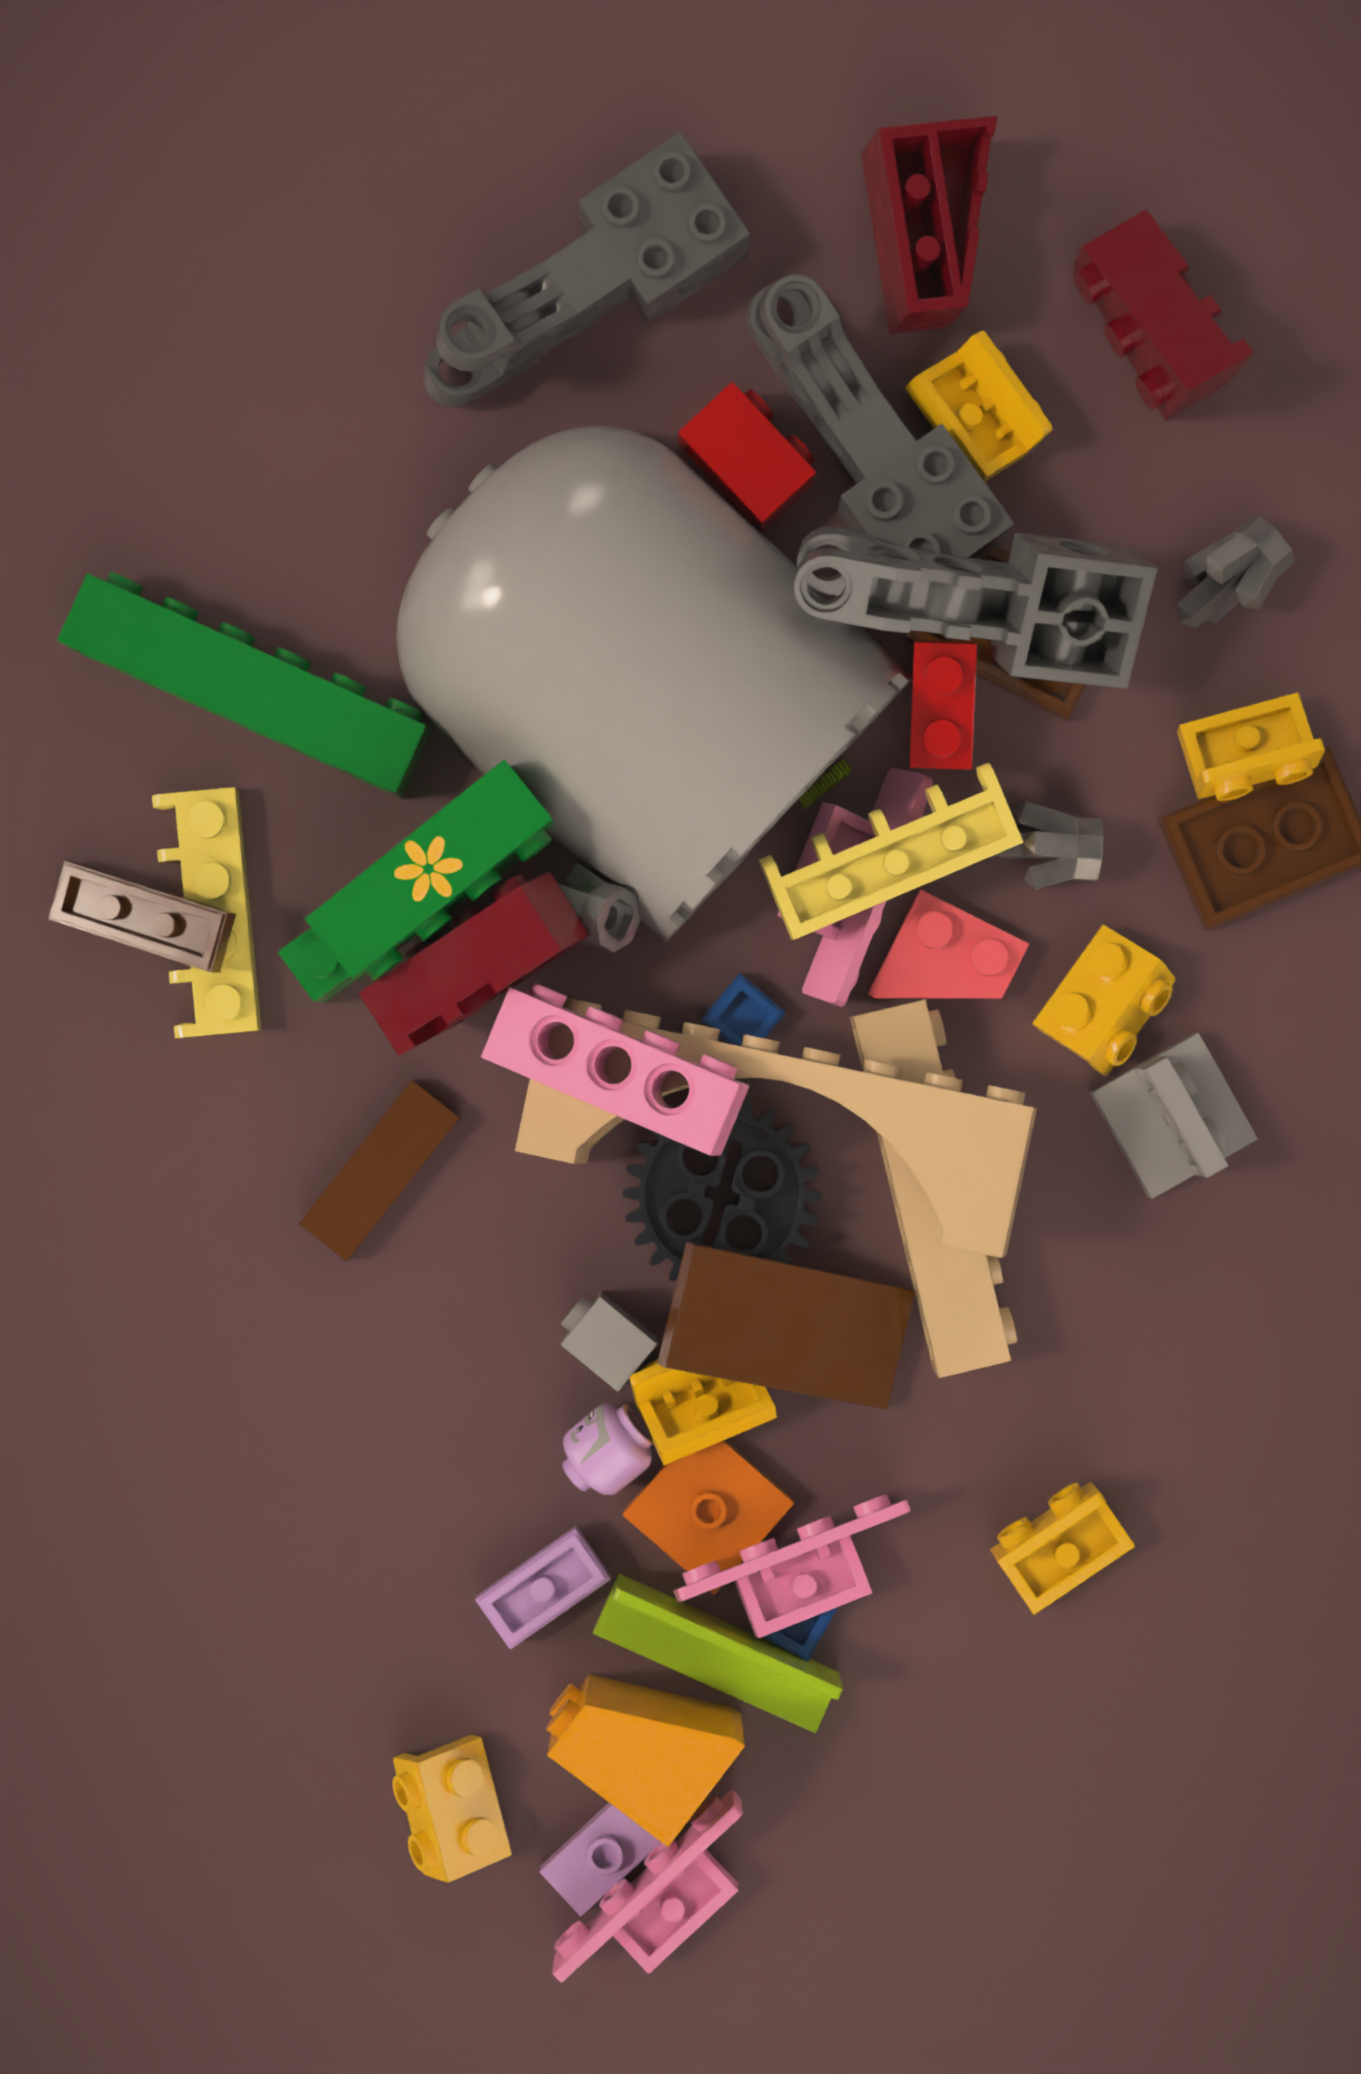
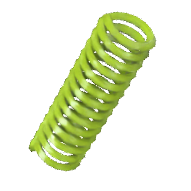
(814, 795)

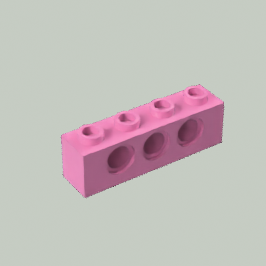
(522, 1045)

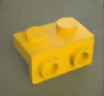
(981, 406)
(1250, 747)
(1106, 1000)
(695, 1410)
(1061, 1545)
(451, 1809)

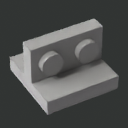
(1174, 1116)

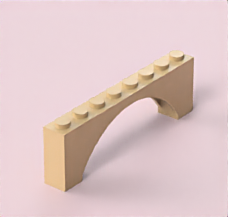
(957, 1144)

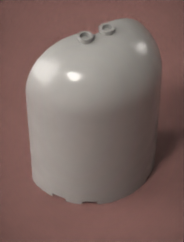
(633, 661)

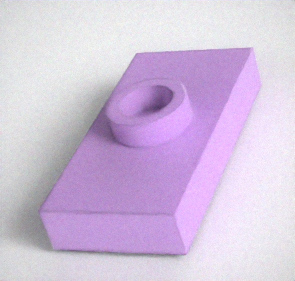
(543, 1587)
(597, 1858)

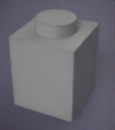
(607, 1339)

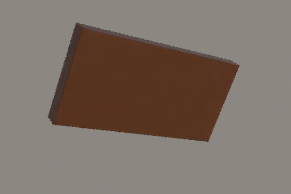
(785, 1326)

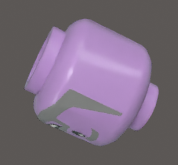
(607, 1449)

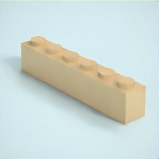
(949, 1283)

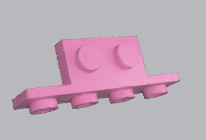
(846, 941)
(800, 1578)
(665, 1901)

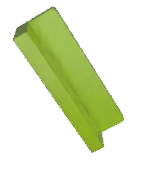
(717, 1653)

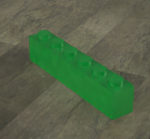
(244, 684)

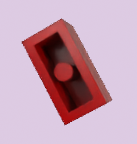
(748, 455)
(943, 704)

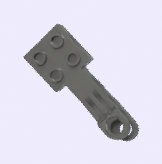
(647, 239)
(905, 488)
(1050, 611)

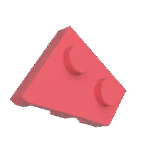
(946, 955)

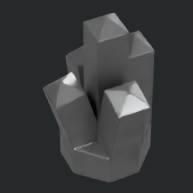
(1234, 572)
(1066, 841)
(604, 909)

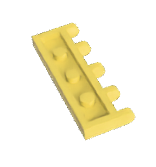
(894, 858)
(216, 875)

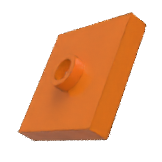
(708, 1507)

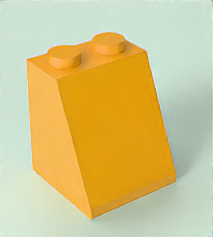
(644, 1748)

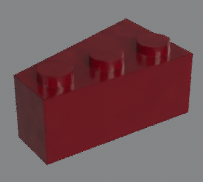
(925, 216)
(1156, 315)
(474, 962)

